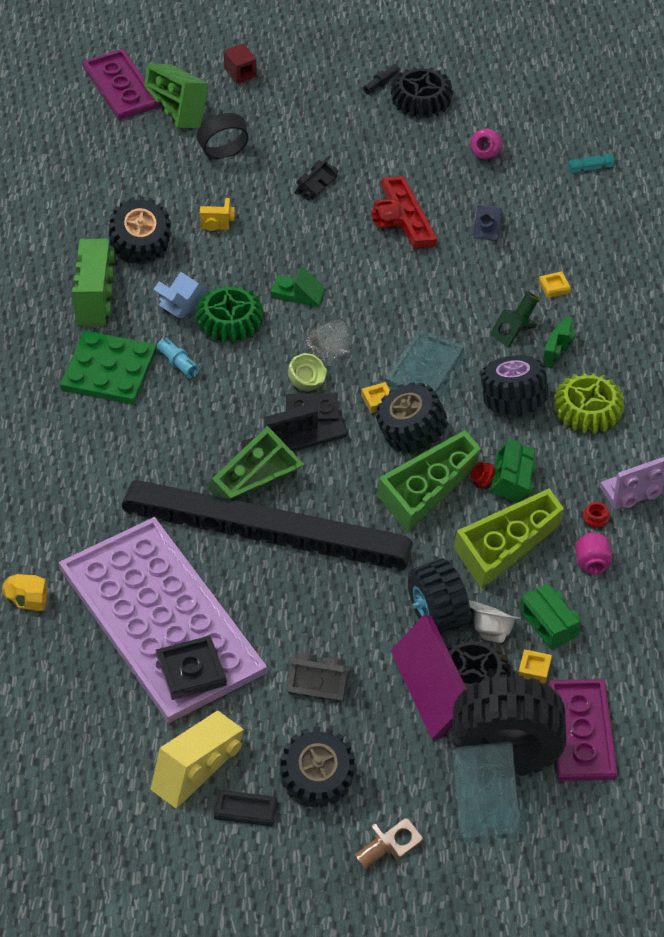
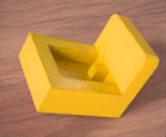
(217, 217)

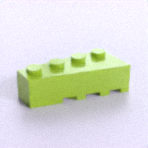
(506, 536)

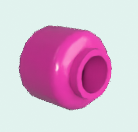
(479, 142)
(593, 553)

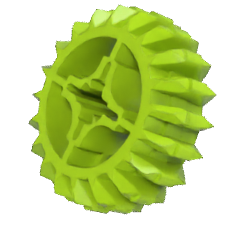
(589, 403)

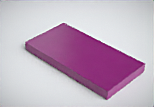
(120, 84)
(429, 675)
(588, 731)

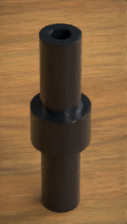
(381, 78)

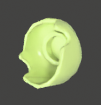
(306, 372)

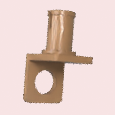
(387, 843)

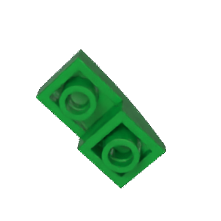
(559, 341)

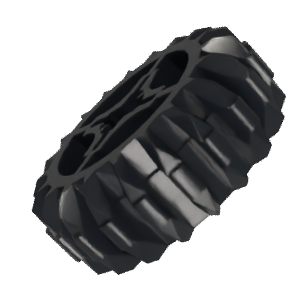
(421, 92)
(476, 658)

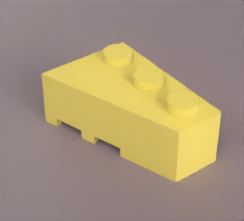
(194, 757)

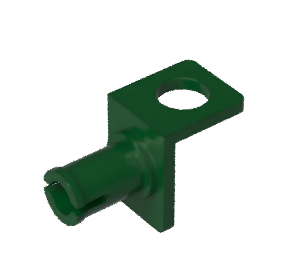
(516, 318)

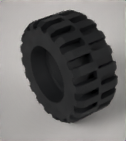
(512, 712)

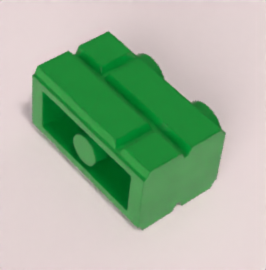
(514, 471)
(550, 616)

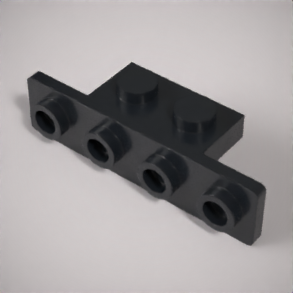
(302, 429)

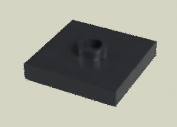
(191, 667)

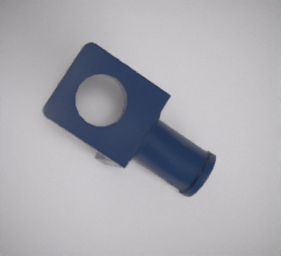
(487, 222)

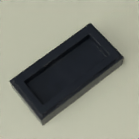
(245, 808)

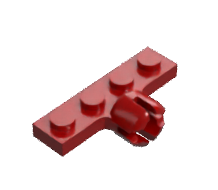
(403, 211)

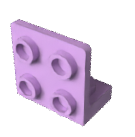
(635, 484)

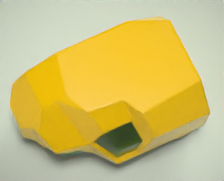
(26, 591)

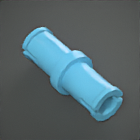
(178, 358)

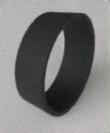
(220, 123)

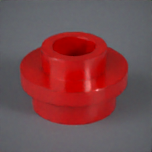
(482, 474)
(599, 509)

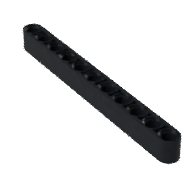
(268, 524)

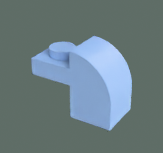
(181, 296)

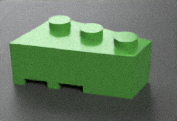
(178, 92)
(255, 466)

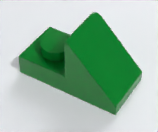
(302, 289)

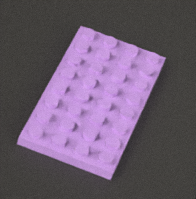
(154, 599)

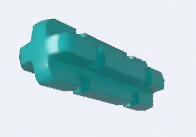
(591, 163)

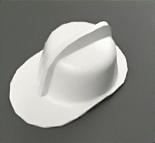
(491, 622)

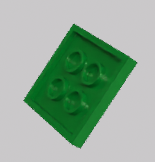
(108, 367)

